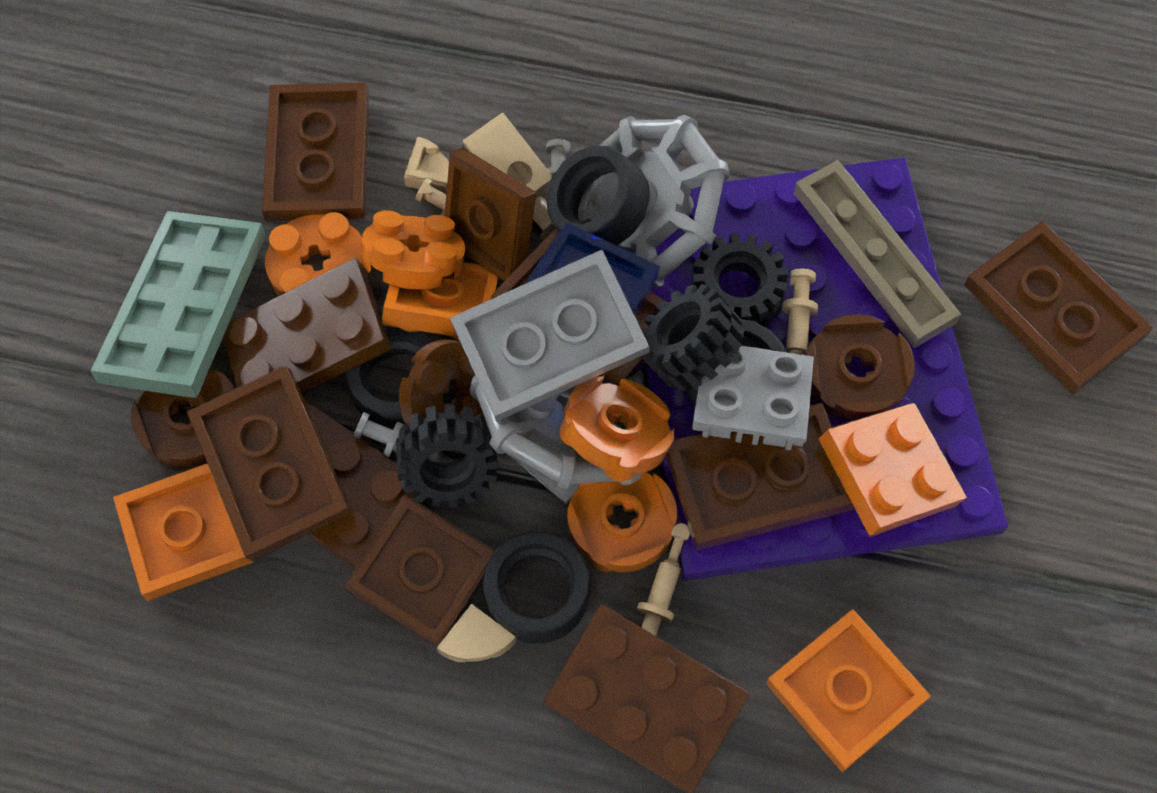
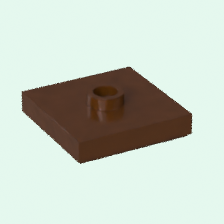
(489, 212)
(420, 570)

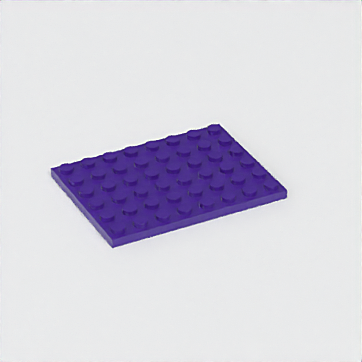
(939, 385)

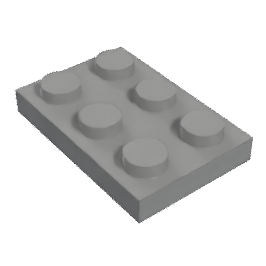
(549, 335)

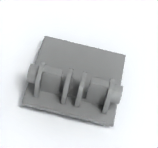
(758, 396)

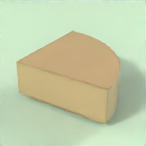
(427, 163)
(476, 638)

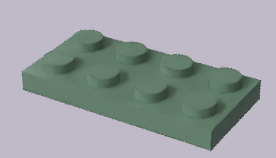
(179, 304)

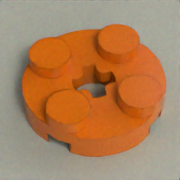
(304, 237)
(412, 249)
(616, 450)
(616, 548)

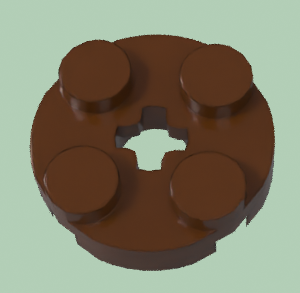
(877, 347)
(430, 379)
(169, 441)

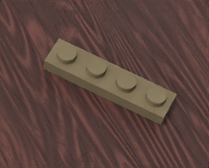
(876, 254)

